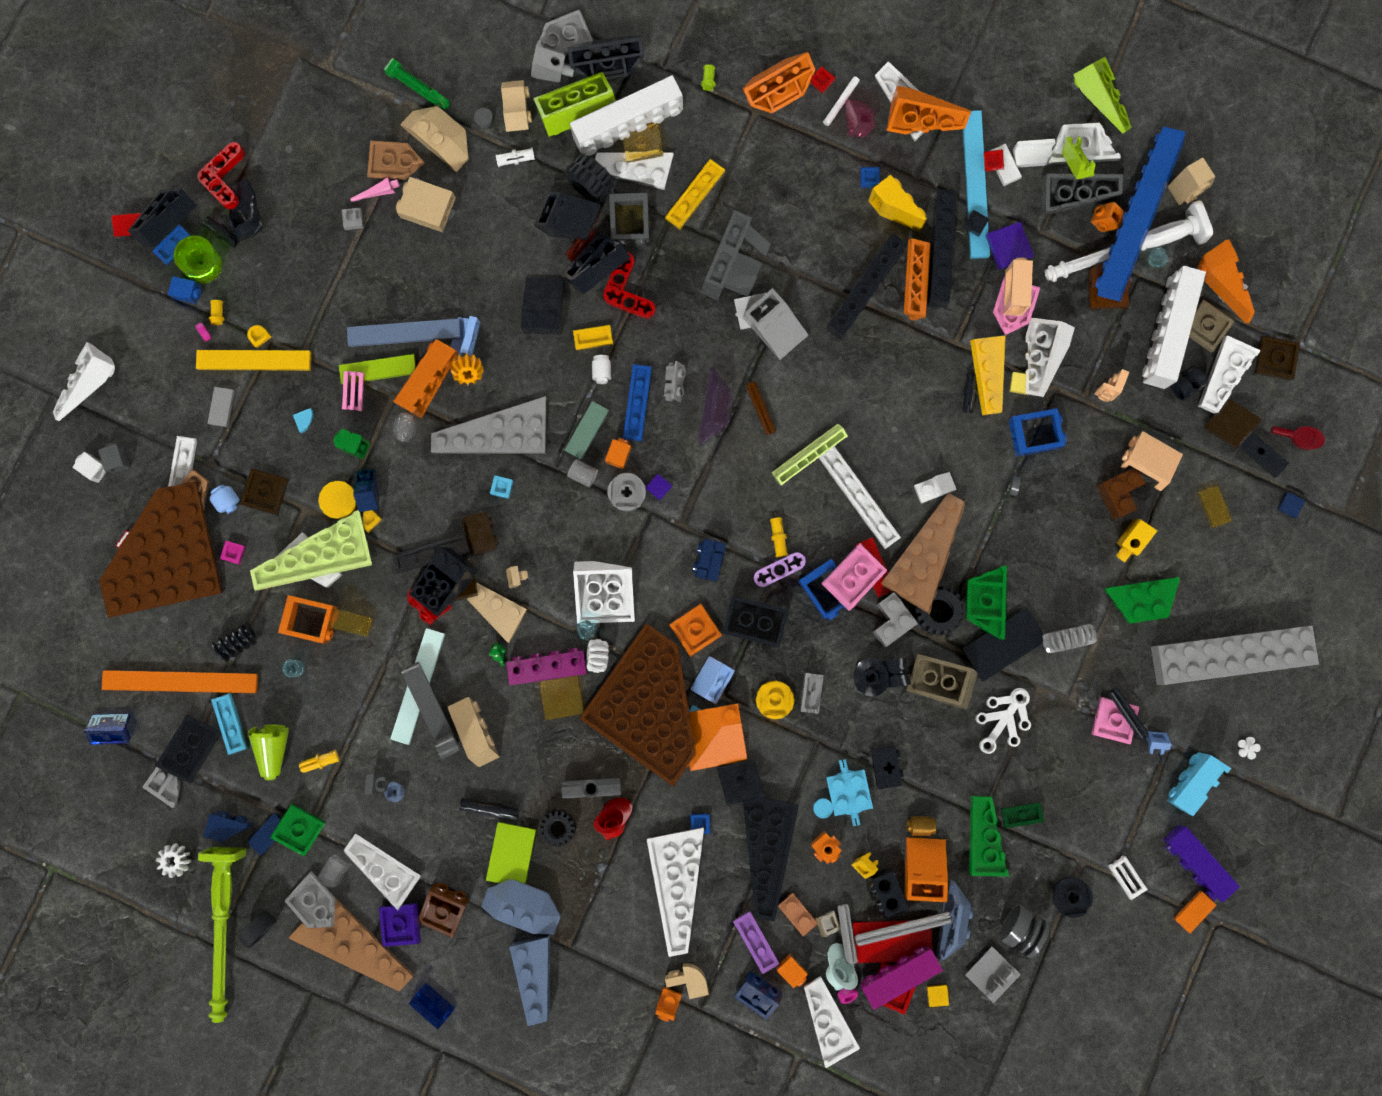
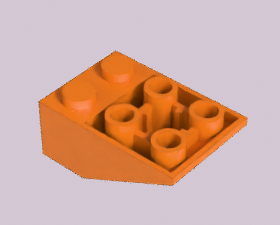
(926, 870)

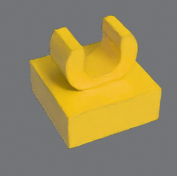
(865, 866)

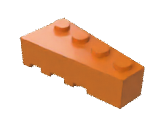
(426, 378)

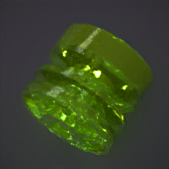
(192, 251)

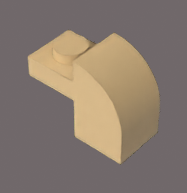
(692, 976)

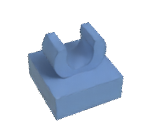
(1159, 741)

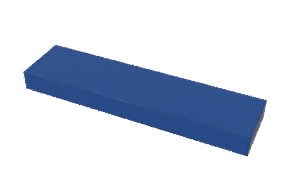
(637, 402)

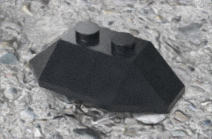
(612, 56)

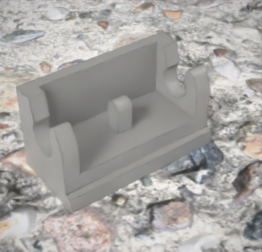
(811, 693)

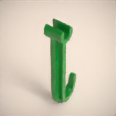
(395, 69)

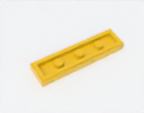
(695, 194)

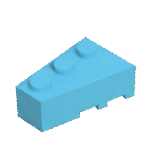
(1196, 782)

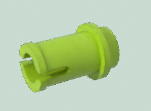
(708, 78)

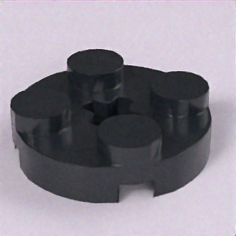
(1081, 904)

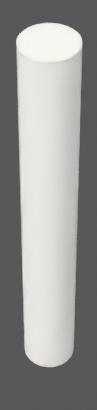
(840, 102)

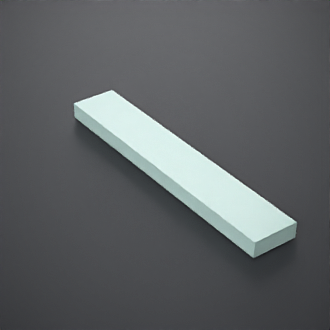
(409, 711)

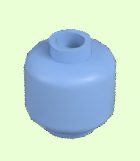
(224, 499)

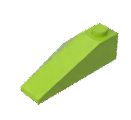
(1097, 86)

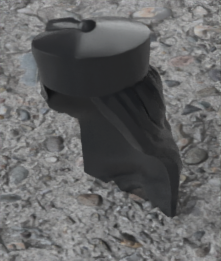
(245, 217)

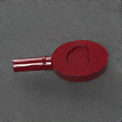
(1303, 437)

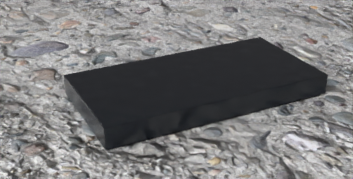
(992, 655)

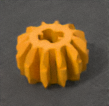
(467, 369)

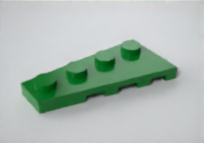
(985, 844)

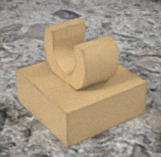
(514, 577)

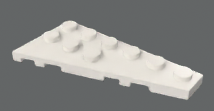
(675, 873)

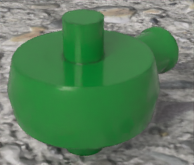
(498, 653)

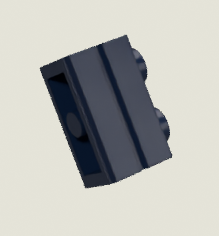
(709, 561)

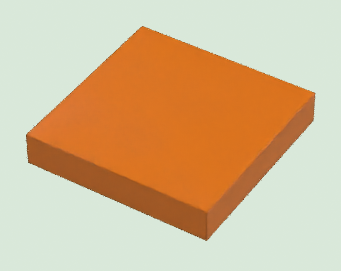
(695, 630)

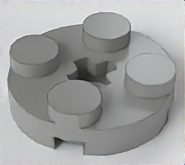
(635, 485)

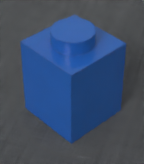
(184, 290)

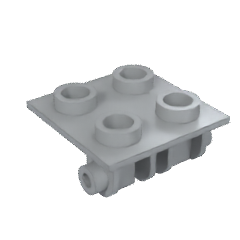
(992, 974)

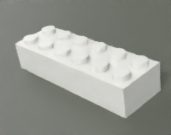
(627, 115)
(1173, 327)

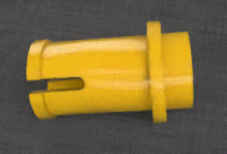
(216, 312)

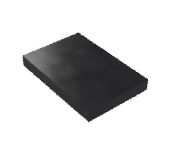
(188, 749)

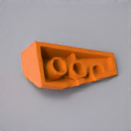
(918, 111)
(1225, 279)

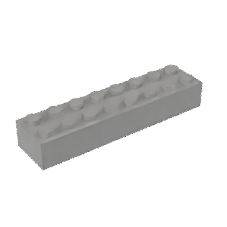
(1234, 655)

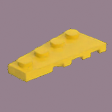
(989, 370)

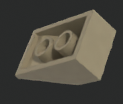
(942, 681)

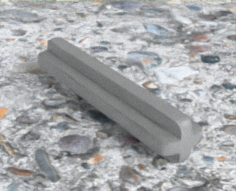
(847, 934)

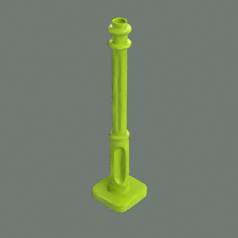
(221, 899)

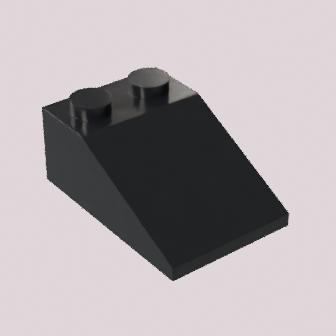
(542, 306)

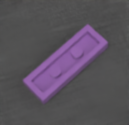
(756, 942)

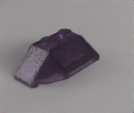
(715, 408)

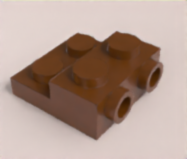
(1099, 302)
(443, 909)

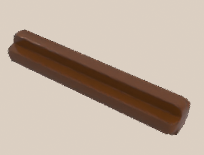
(760, 408)

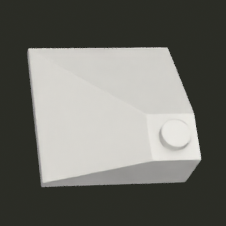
(603, 592)

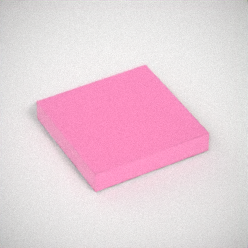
(1110, 722)

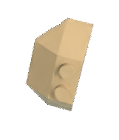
(439, 134)

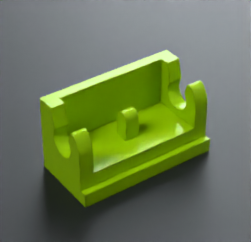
(1076, 159)

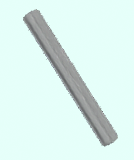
(903, 928)

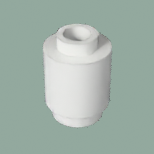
(601, 369)

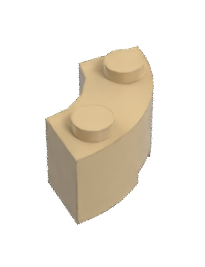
(515, 105)

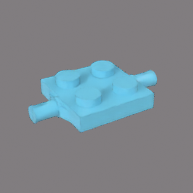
(849, 792)

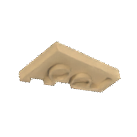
(498, 611)

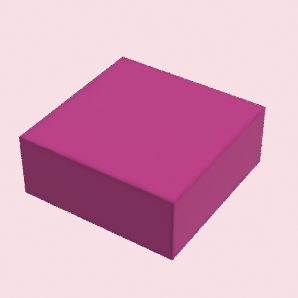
(233, 552)

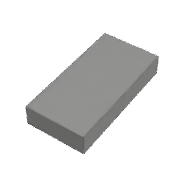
(221, 407)

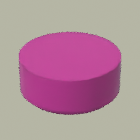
(203, 331)
(847, 996)

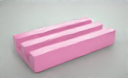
(353, 384)

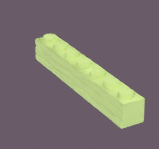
(809, 454)

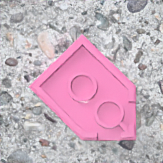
(1009, 322)

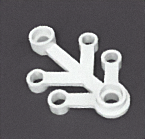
(1006, 718)

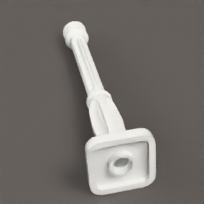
(1196, 224)

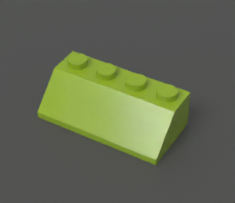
(573, 102)

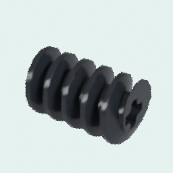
(236, 643)

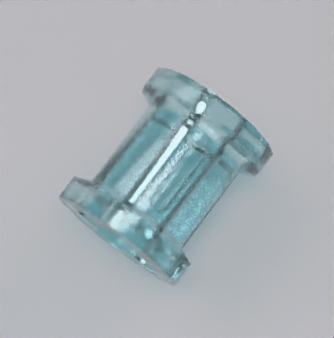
(287, 669)

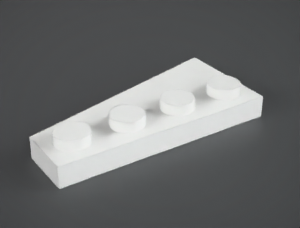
(889, 79)
(646, 172)
(1230, 364)
(386, 873)
(831, 1029)

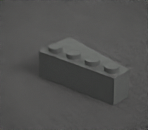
(1066, 192)

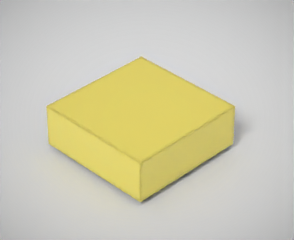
(1018, 383)

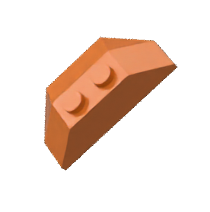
(780, 83)

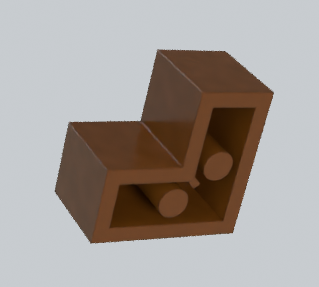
(1116, 492)

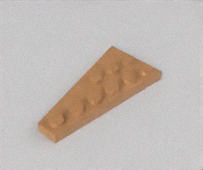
(924, 561)
(354, 947)

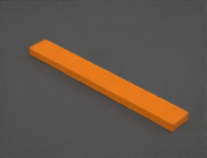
(180, 681)

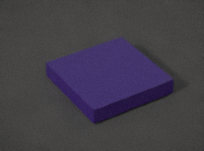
(1009, 244)
(400, 925)

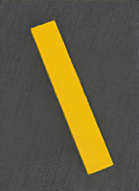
(253, 360)

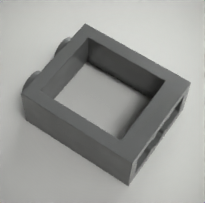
(629, 199)

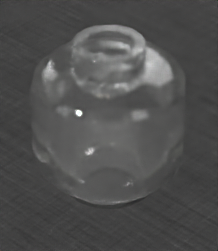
(404, 426)

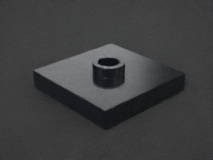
(740, 782)

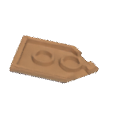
(392, 160)

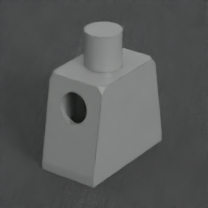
(549, 65)

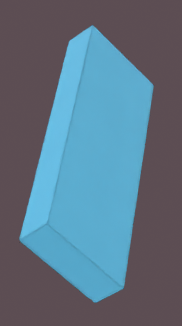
(229, 723)

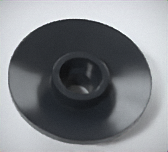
(864, 677)

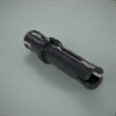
(489, 809)

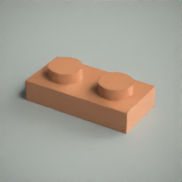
(797, 914)

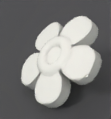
(1248, 748)

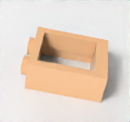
(1018, 287)

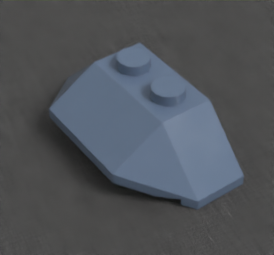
(522, 907)
(954, 935)

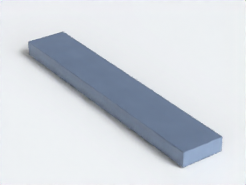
(404, 332)

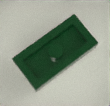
(1022, 815)

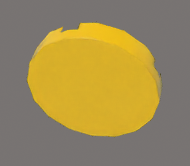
(337, 500)
(775, 699)

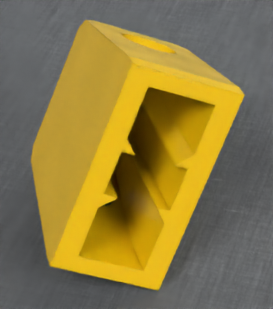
(1140, 533)

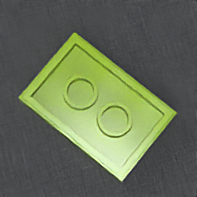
(511, 853)

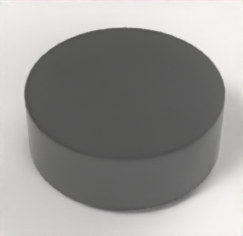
(483, 118)
(1014, 487)

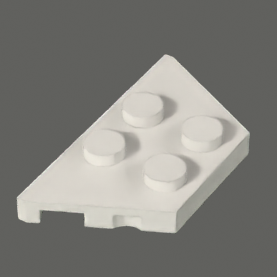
(1094, 144)

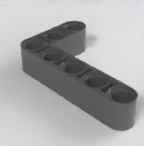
(433, 715)

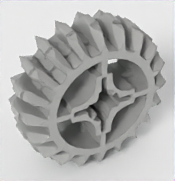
(1069, 638)

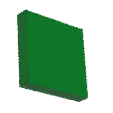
(297, 829)

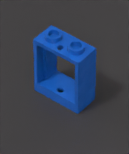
(1018, 434)
(829, 565)

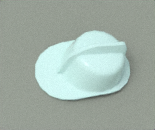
(839, 972)

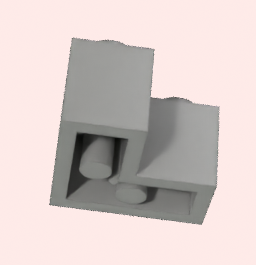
(898, 620)

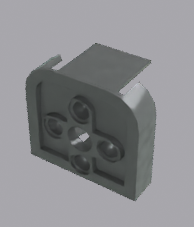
(730, 267)

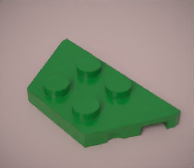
(1144, 600)
(988, 601)

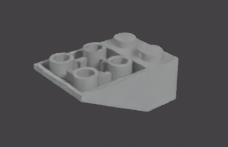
(775, 324)

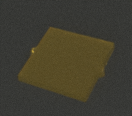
(630, 218)

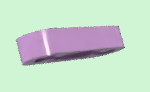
(777, 577)

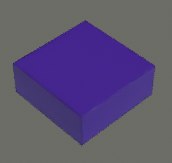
(658, 487)

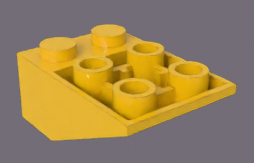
(896, 205)

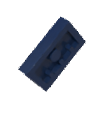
(758, 995)

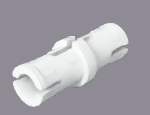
(515, 157)

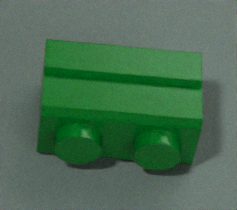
(351, 443)

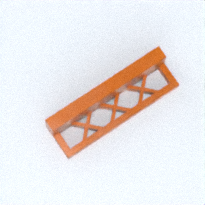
(916, 279)

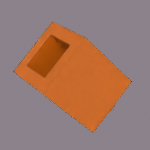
(618, 453)
(792, 971)

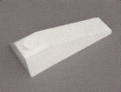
(1046, 349)
(91, 373)

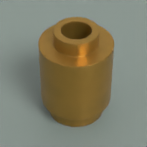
(921, 826)

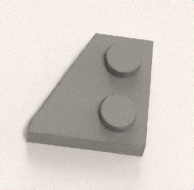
(164, 787)

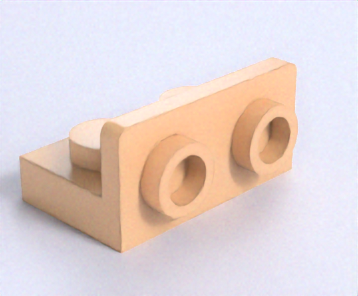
(1113, 388)

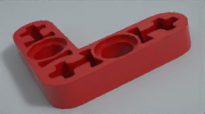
(216, 174)
(619, 288)

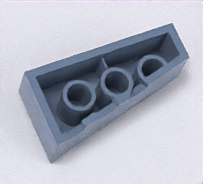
(532, 972)

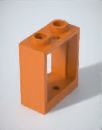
(289, 616)

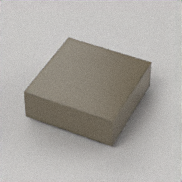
(828, 923)

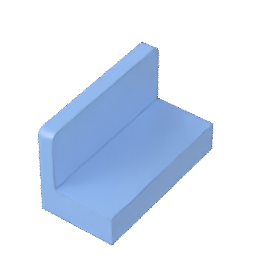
(469, 334)
(712, 680)

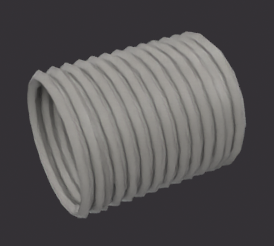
(582, 473)

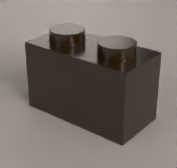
(479, 534)

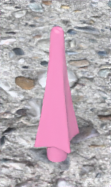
(382, 188)

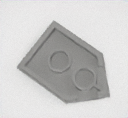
(564, 33)
(312, 903)

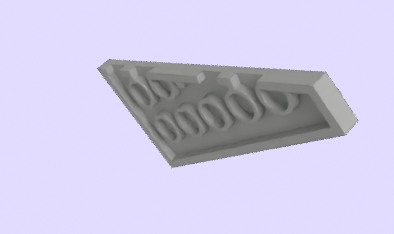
(504, 432)

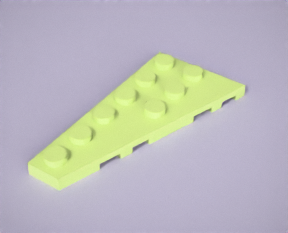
(322, 554)

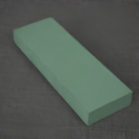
(586, 430)

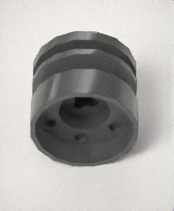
(1024, 931)

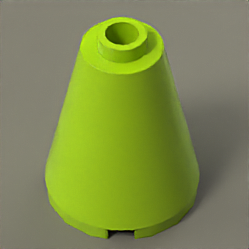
(269, 748)

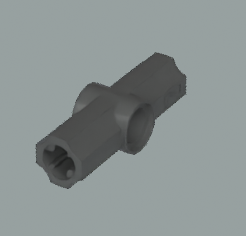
(578, 789)

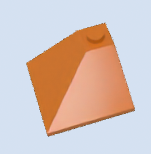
(717, 737)

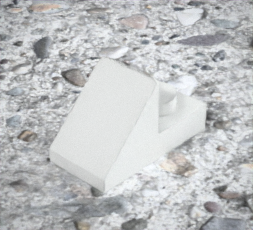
(935, 487)

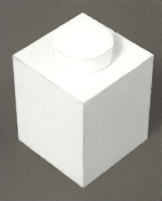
(89, 467)

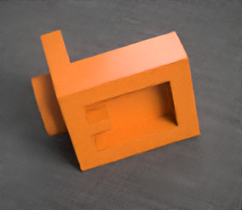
(668, 1004)

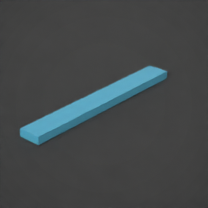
(975, 181)

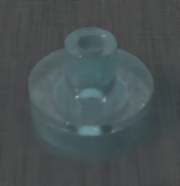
(1157, 257)
(586, 630)

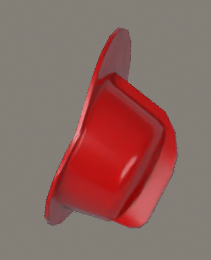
(613, 817)

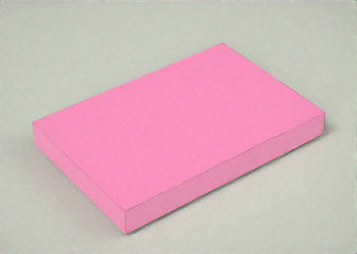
(854, 577)

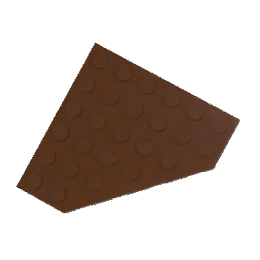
(163, 556)
(647, 707)

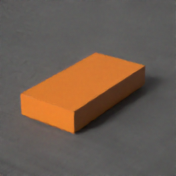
(1195, 911)

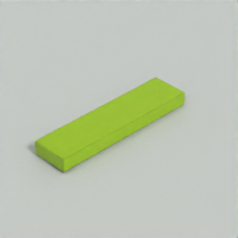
(381, 368)

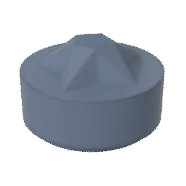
(394, 792)

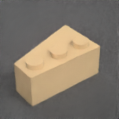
(1192, 182)
(473, 732)

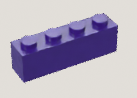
(1201, 864)

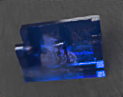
(431, 1006)

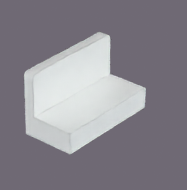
(1033, 152)

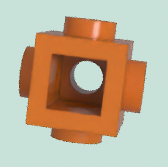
(1107, 217)
(821, 843)

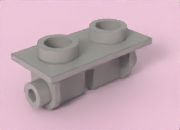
(676, 373)

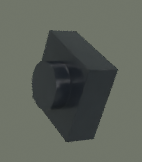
(976, 223)

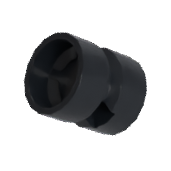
(1189, 382)
(897, 672)

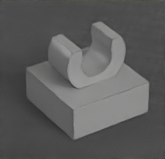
(352, 218)

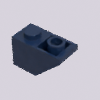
(366, 490)
(224, 827)

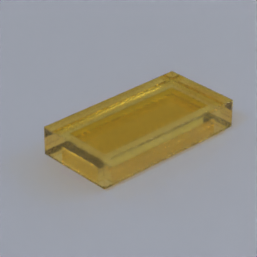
(1214, 506)
(350, 622)

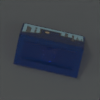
(108, 729)

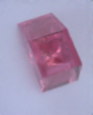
(859, 118)

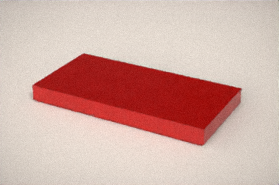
(889, 949)

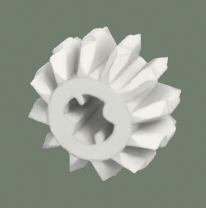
(597, 656)
(167, 861)

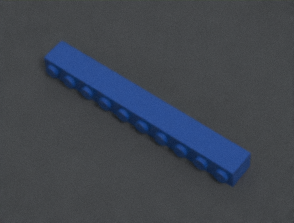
(1141, 213)

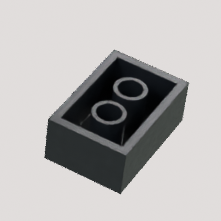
(755, 621)

